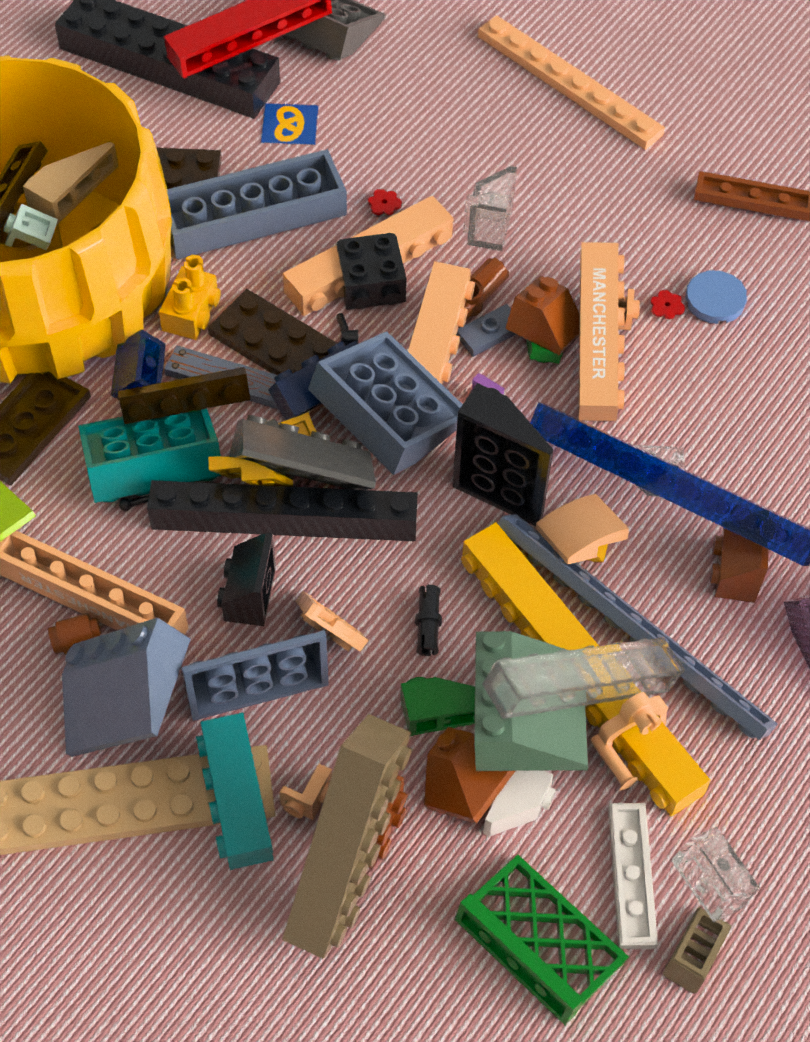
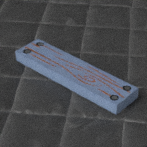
(191, 363)

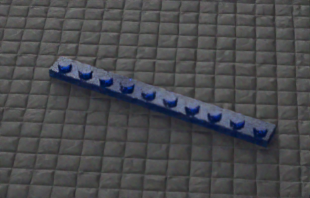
(674, 484)

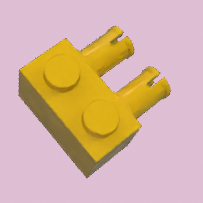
(189, 300)

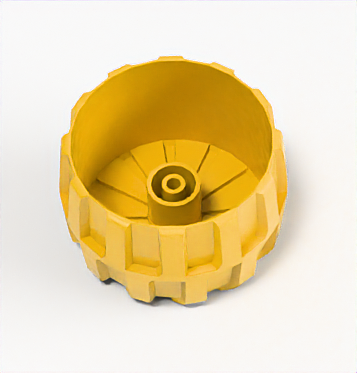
(109, 253)

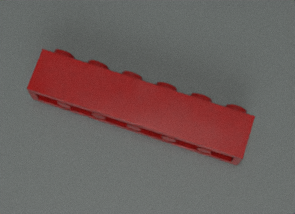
(238, 31)

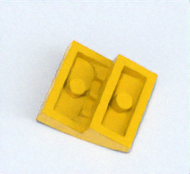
(247, 470)

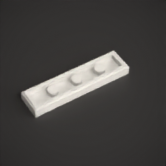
(632, 876)

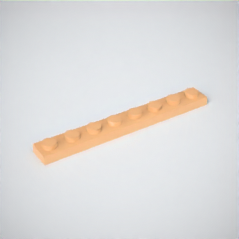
(571, 82)

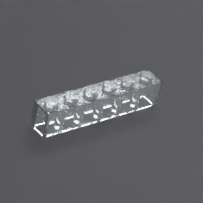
(581, 677)

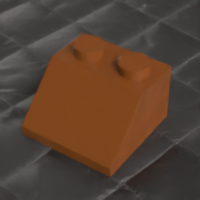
(545, 315)
(739, 567)

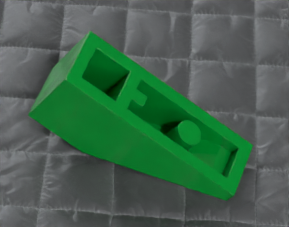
(436, 704)

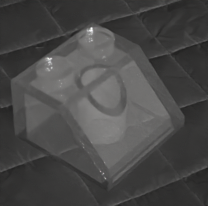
(490, 210)

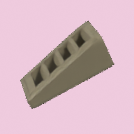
(687, 970)

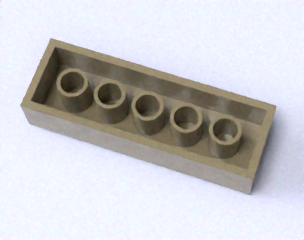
(347, 835)

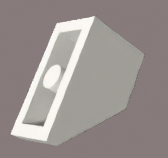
(520, 801)

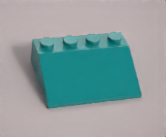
(128, 456)

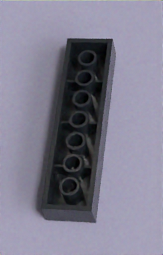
(135, 44)

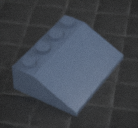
(386, 400)
(256, 675)
(120, 685)

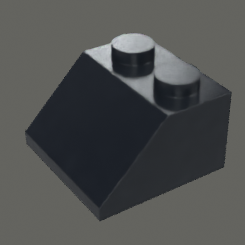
(248, 581)

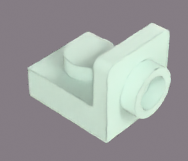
(30, 227)

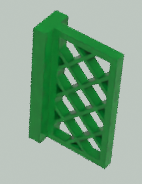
(521, 961)

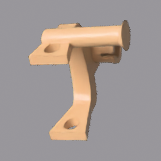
(638, 711)

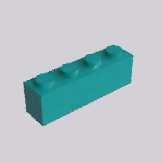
(236, 792)

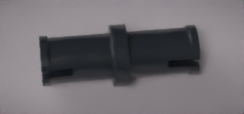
(428, 620)

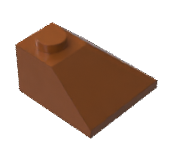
(452, 778)

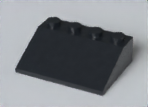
(501, 455)

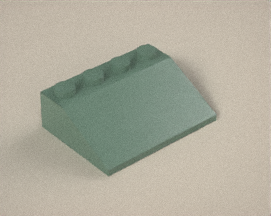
(525, 742)

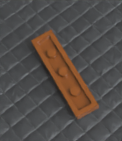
(753, 195)

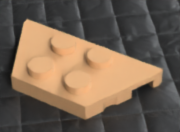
(320, 616)

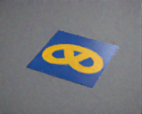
(290, 124)

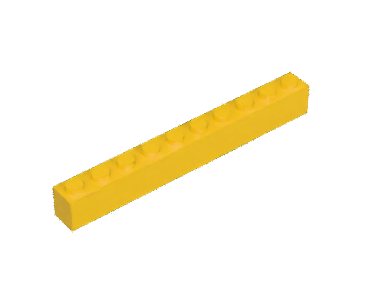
(540, 614)

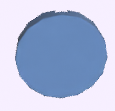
(716, 296)

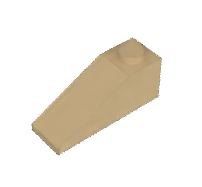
(68, 182)

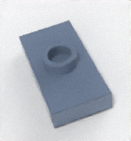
(486, 331)

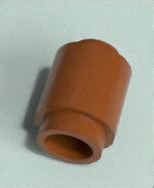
(73, 631)

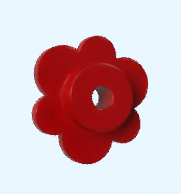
(384, 202)
(667, 305)

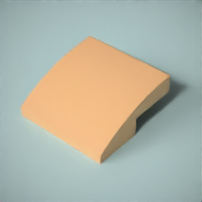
(581, 527)

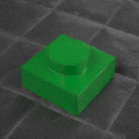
(542, 354)

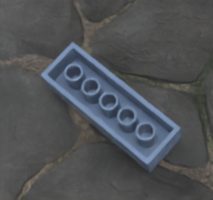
(255, 203)

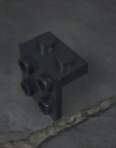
(372, 271)

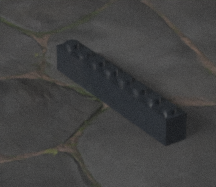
(283, 510)

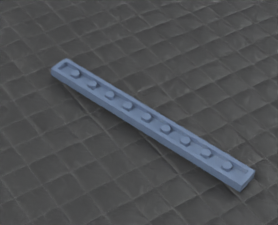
(623, 616)

